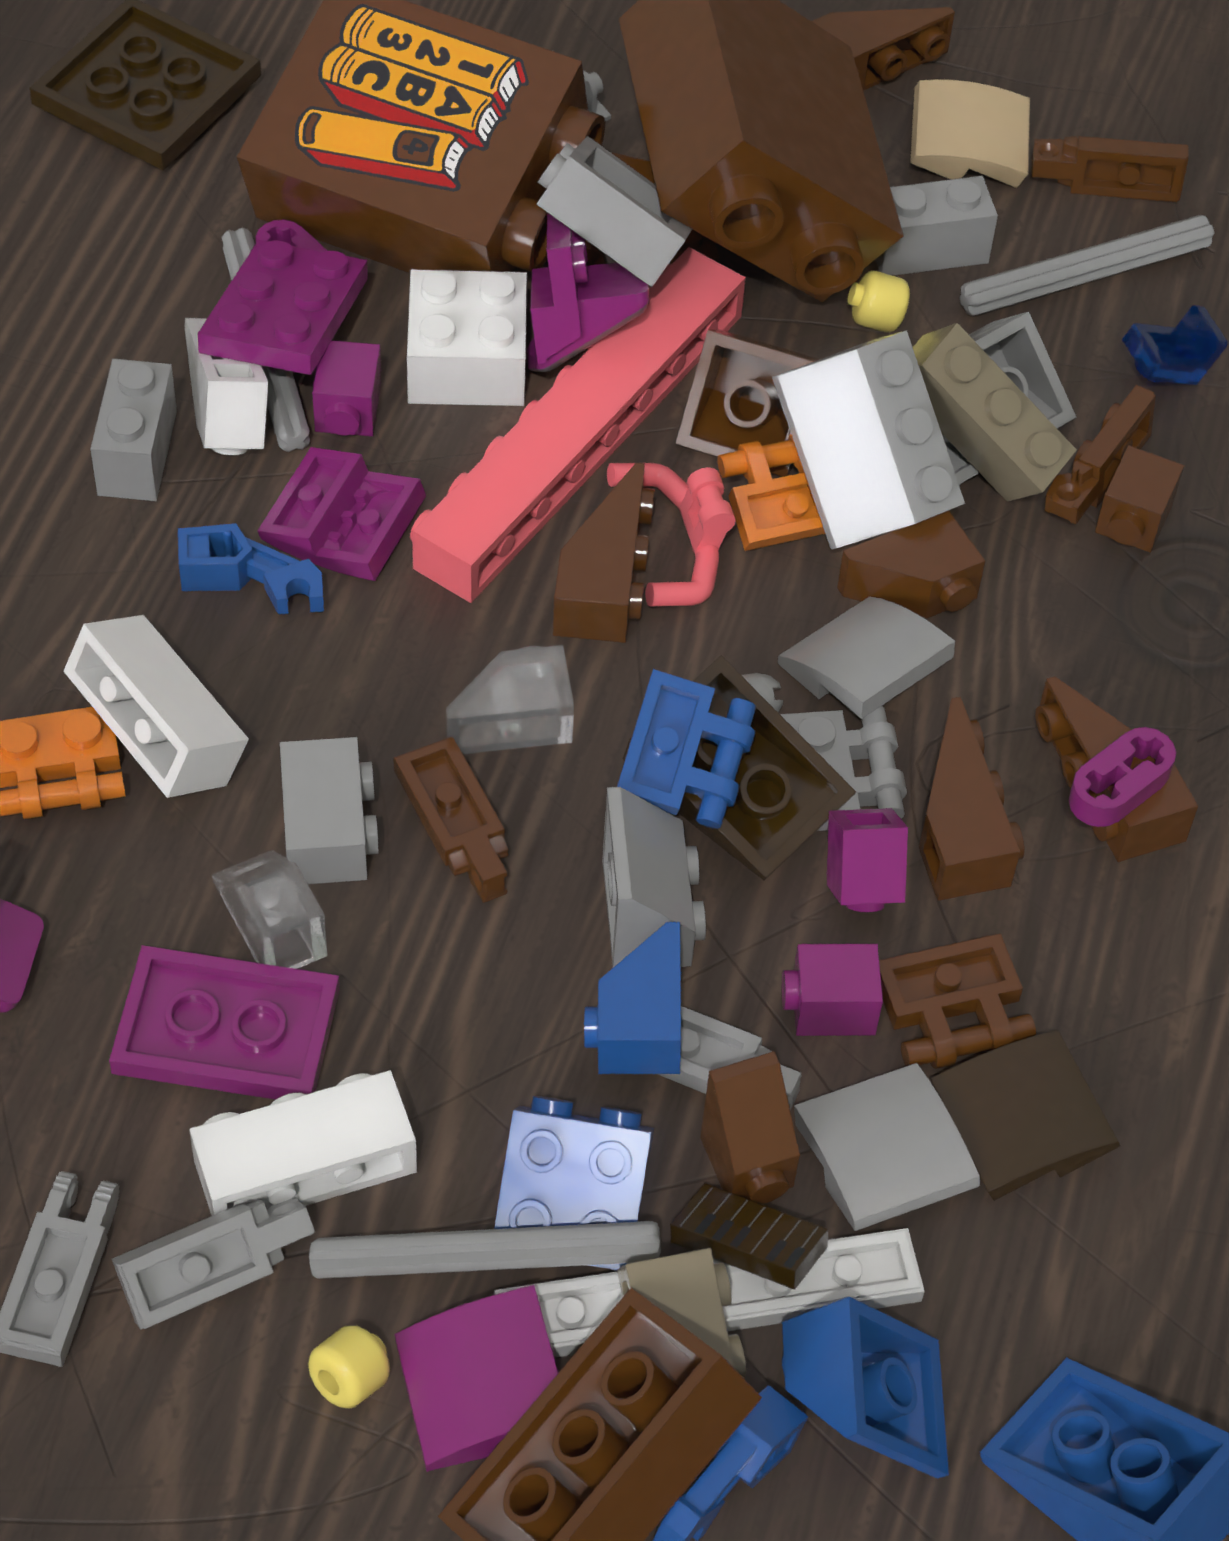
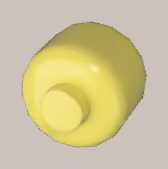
(879, 301)
(349, 1366)

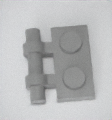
(874, 741)

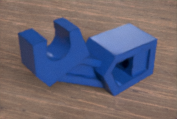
(227, 560)
(747, 1455)

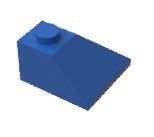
(870, 1381)

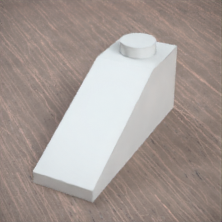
(226, 398)

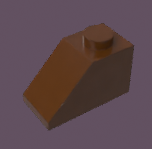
(918, 567)
(750, 1129)

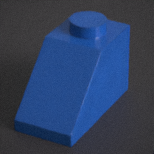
(640, 1009)

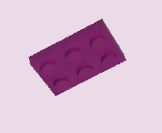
(283, 306)
(224, 1024)

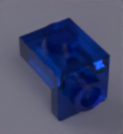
(1179, 352)

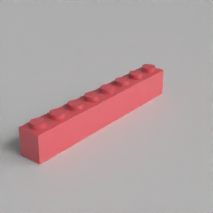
(573, 428)

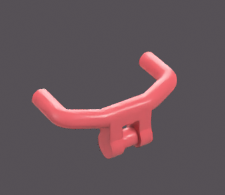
(706, 522)

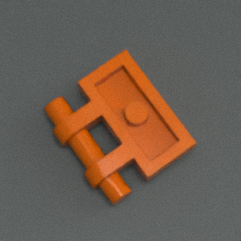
(769, 508)
(53, 749)

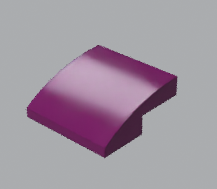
(342, 513)
(474, 1374)

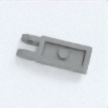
(56, 1273)

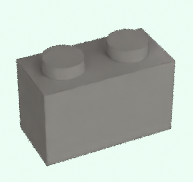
(942, 226)
(134, 430)
(325, 809)

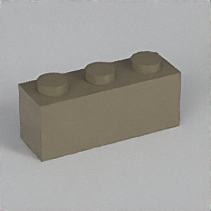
(989, 415)

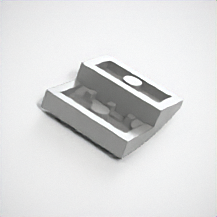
(868, 655)
(886, 1146)

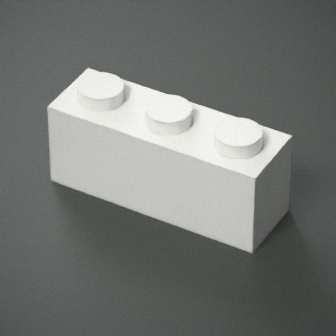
(155, 705)
(306, 1145)

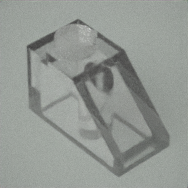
(515, 703)
(274, 910)

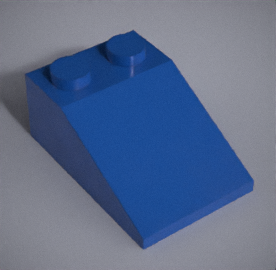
(1114, 1461)

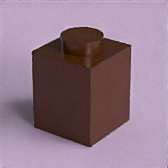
(1139, 499)

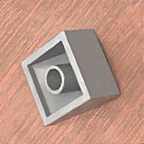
(648, 876)

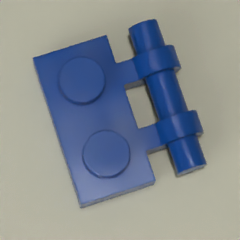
(667, 740)

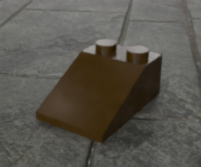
(781, 781)

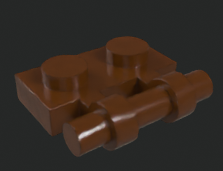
(951, 982)

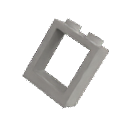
(612, 209)

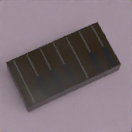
(749, 1236)

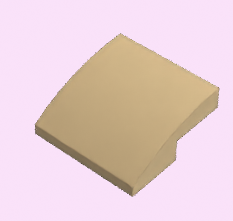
(970, 128)

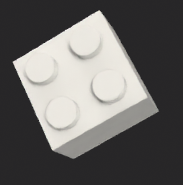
(466, 338)

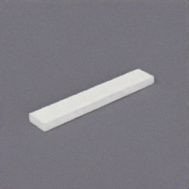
(868, 1267)

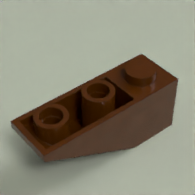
(891, 40)
(599, 562)
(1081, 732)
(966, 830)

